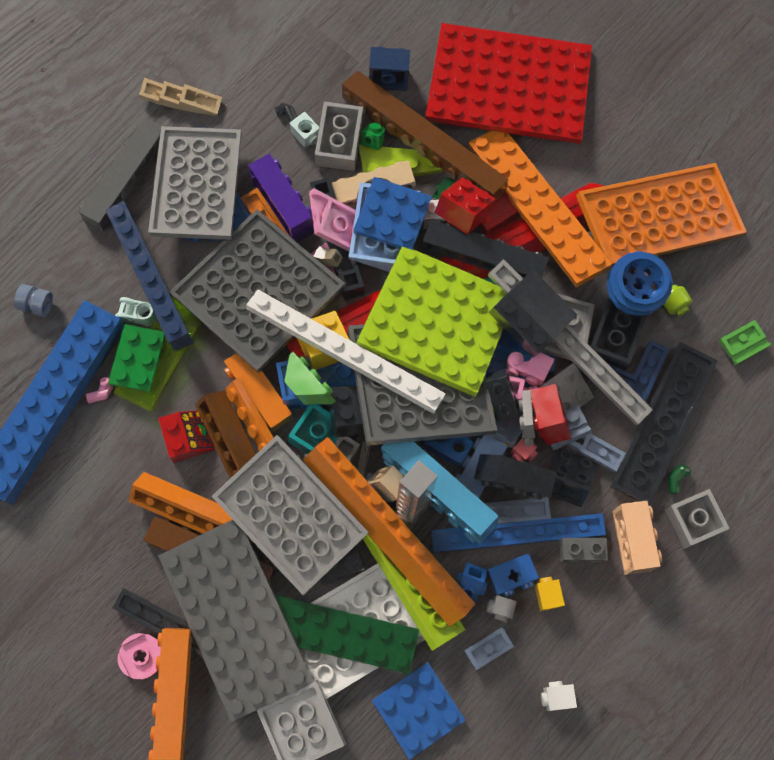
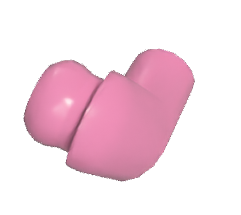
(102, 393)

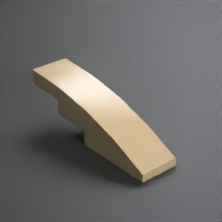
(181, 98)

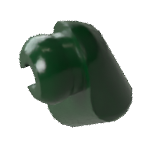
(676, 476)

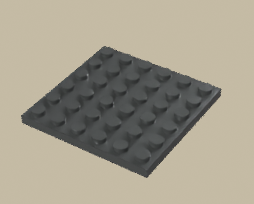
(255, 260)
(395, 419)

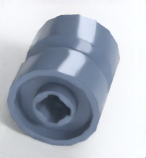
(29, 298)

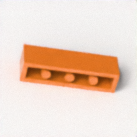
(261, 392)

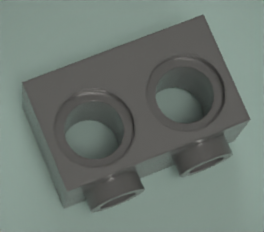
(583, 550)

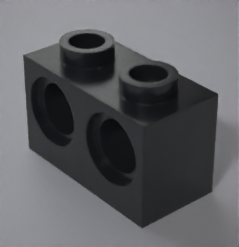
(502, 394)

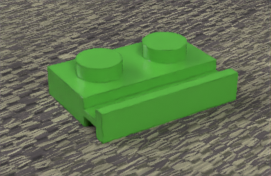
(744, 342)

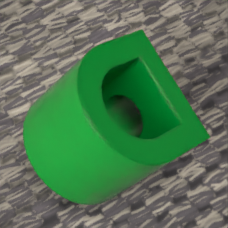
(373, 136)

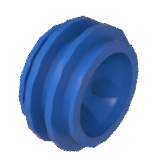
(628, 297)

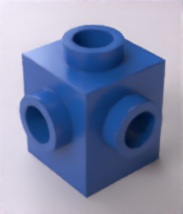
(472, 581)

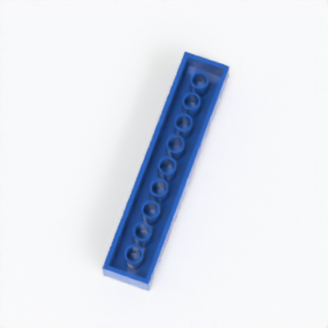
(54, 395)

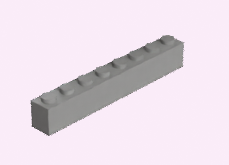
(415, 493)

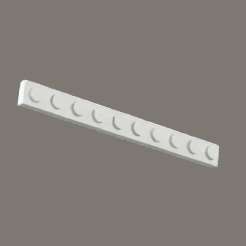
(346, 351)

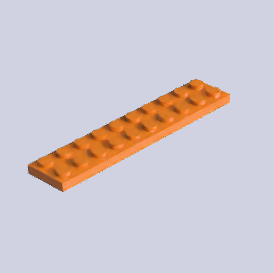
(542, 208)

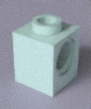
(302, 123)

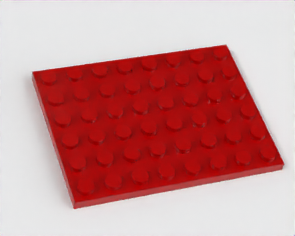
(509, 83)

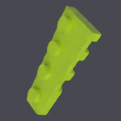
(389, 156)

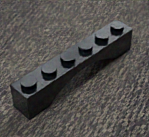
(347, 268)

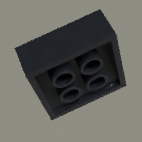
(533, 313)

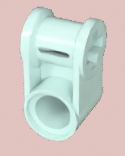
(132, 311)

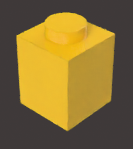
(549, 594)

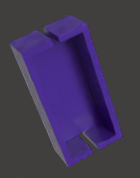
(281, 197)

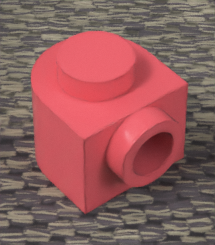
(522, 452)

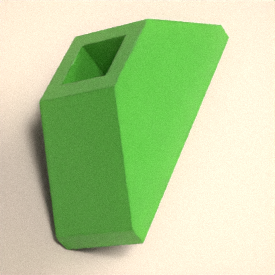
(306, 383)

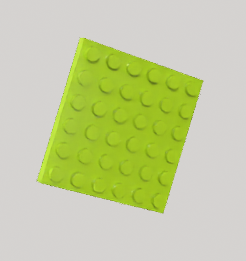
(435, 321)

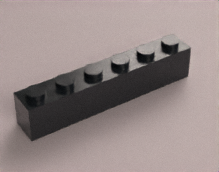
(480, 250)

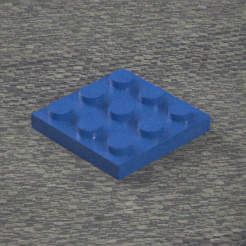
(392, 214)
(418, 710)

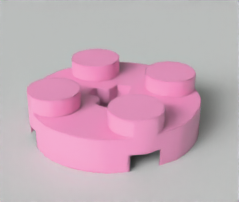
(129, 650)

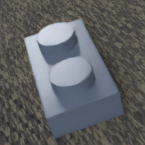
(488, 648)

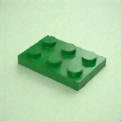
(137, 359)

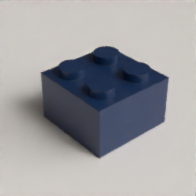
(389, 67)

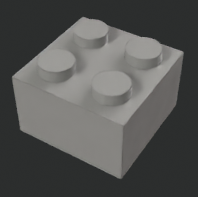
(696, 519)

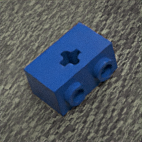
(521, 566)

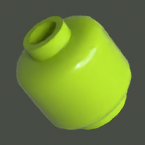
(678, 301)

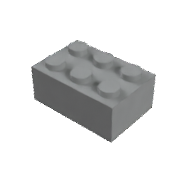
(339, 136)

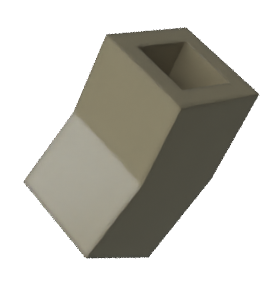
(328, 257)

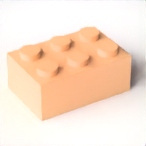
(636, 537)

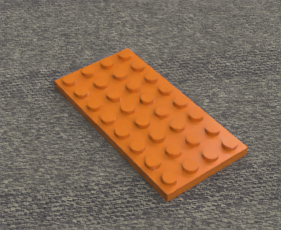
(661, 213)

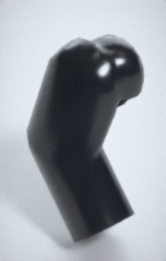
(287, 110)

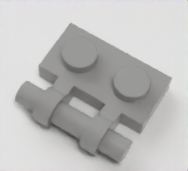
(526, 418)

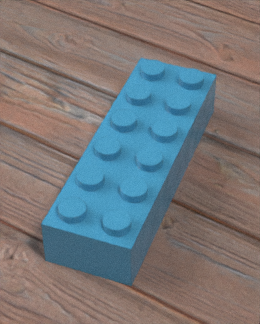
(448, 494)

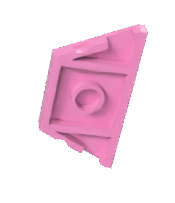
(332, 219)

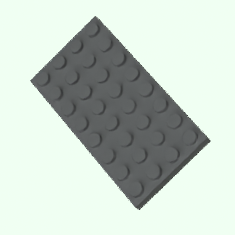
(236, 619)

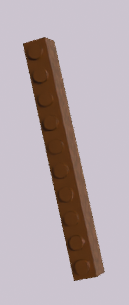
(422, 135)

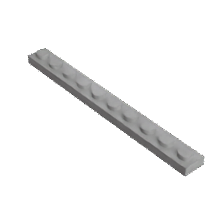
(584, 357)

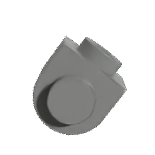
(502, 608)

